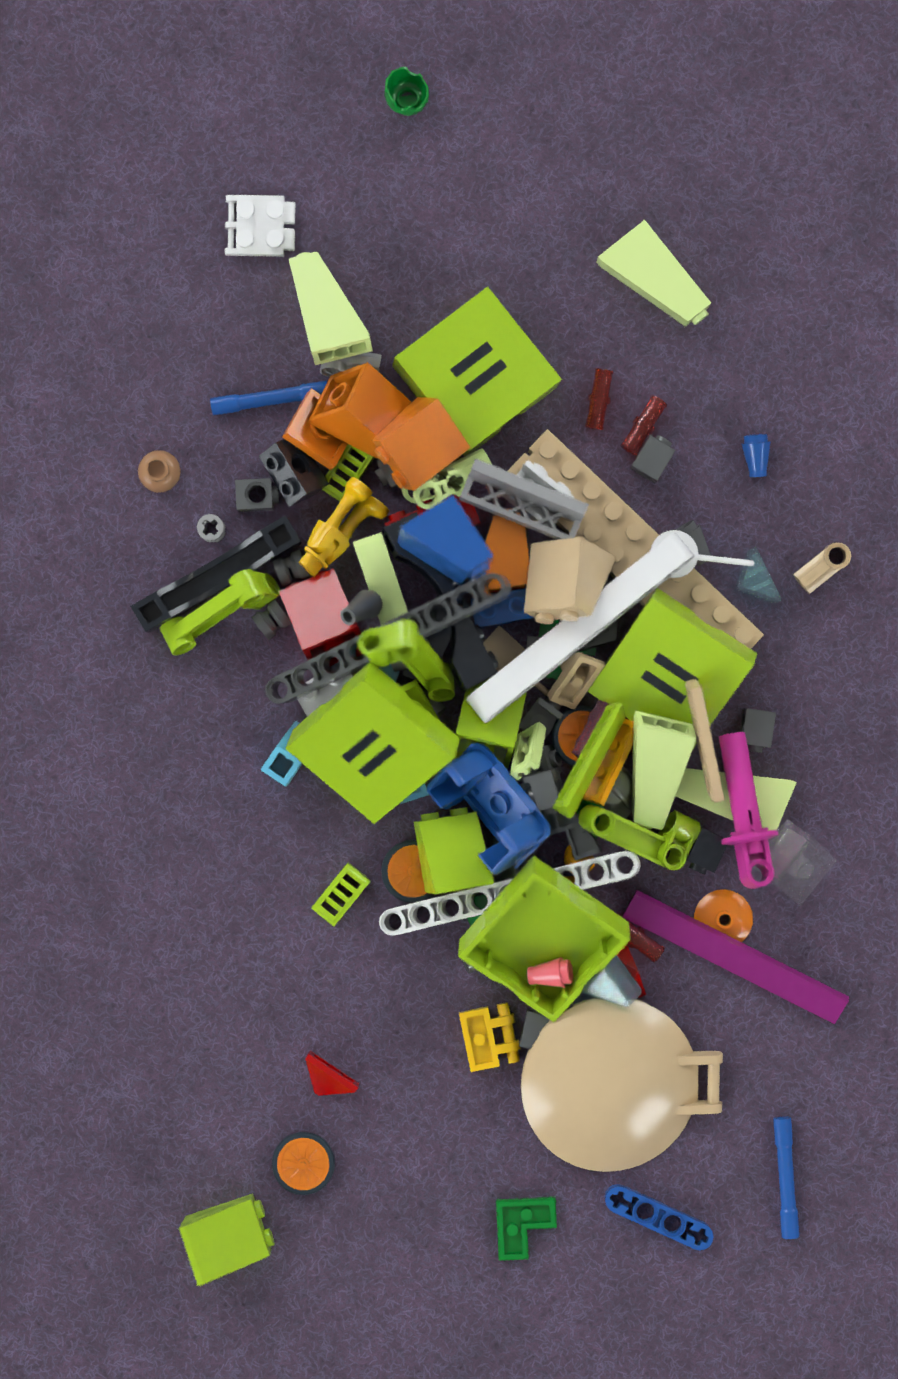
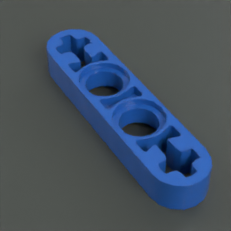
(660, 1213)

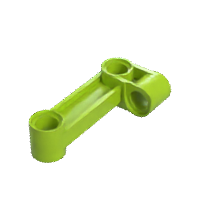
(246, 590)
(405, 644)
(677, 835)

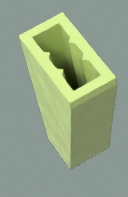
(654, 273)
(328, 316)
(380, 576)
(658, 765)
(771, 795)

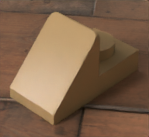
(575, 680)

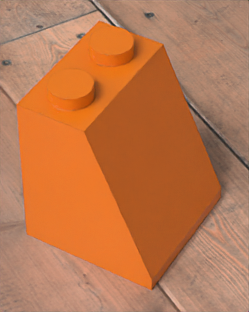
(358, 406)
(419, 443)
(510, 553)

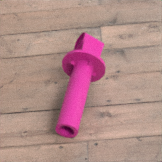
(749, 836)

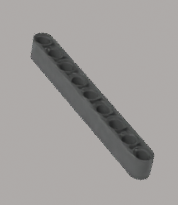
(347, 651)

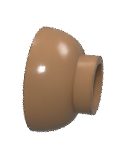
(159, 471)

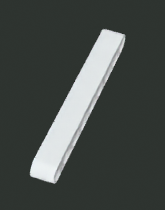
(571, 636)
(466, 903)

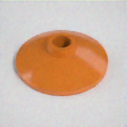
(730, 903)

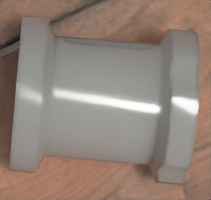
(202, 529)

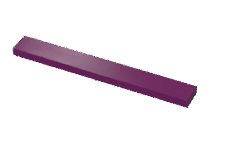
(735, 957)

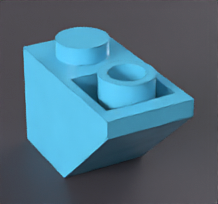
(281, 763)

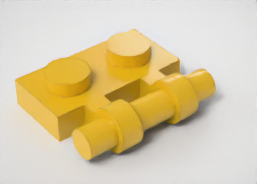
(480, 1040)

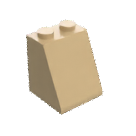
(565, 579)

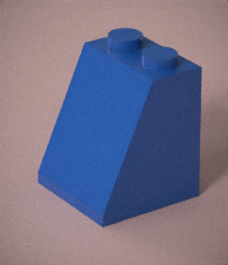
(447, 542)

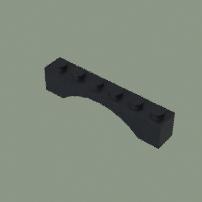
(214, 576)
(468, 658)

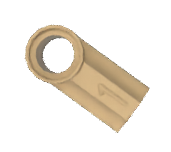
(820, 568)

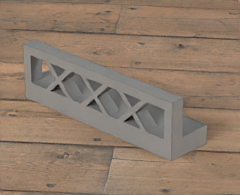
(527, 491)

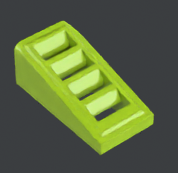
(363, 466)
(358, 877)

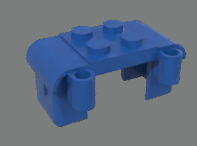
(498, 803)

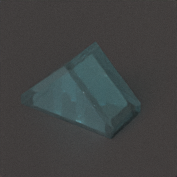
(756, 580)
(614, 984)

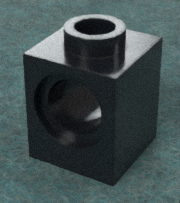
(706, 852)

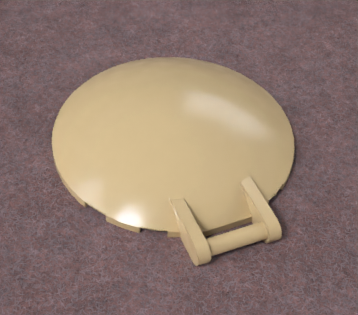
(614, 1084)

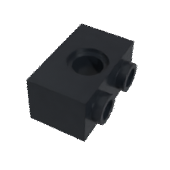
(293, 472)

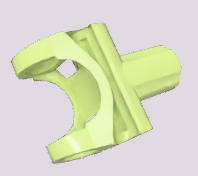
(447, 481)

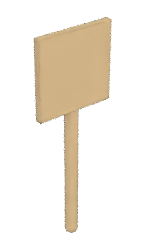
(506, 650)

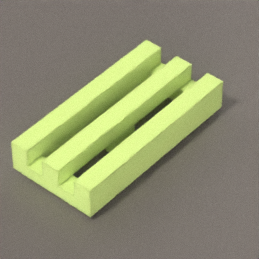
(528, 750)

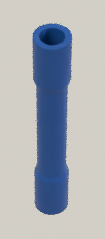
(235, 402)
(788, 1210)

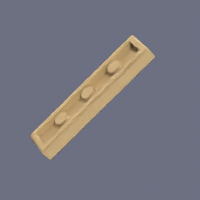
(704, 740)

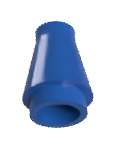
(756, 453)

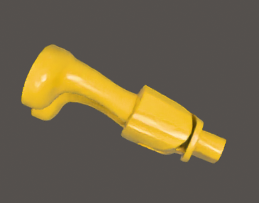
(331, 541)

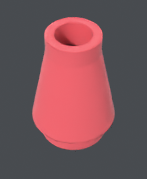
(551, 973)

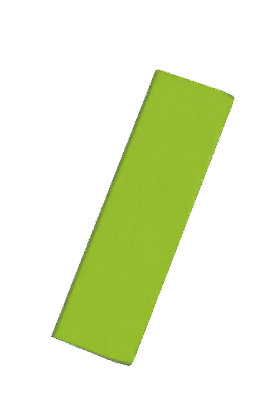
(590, 760)

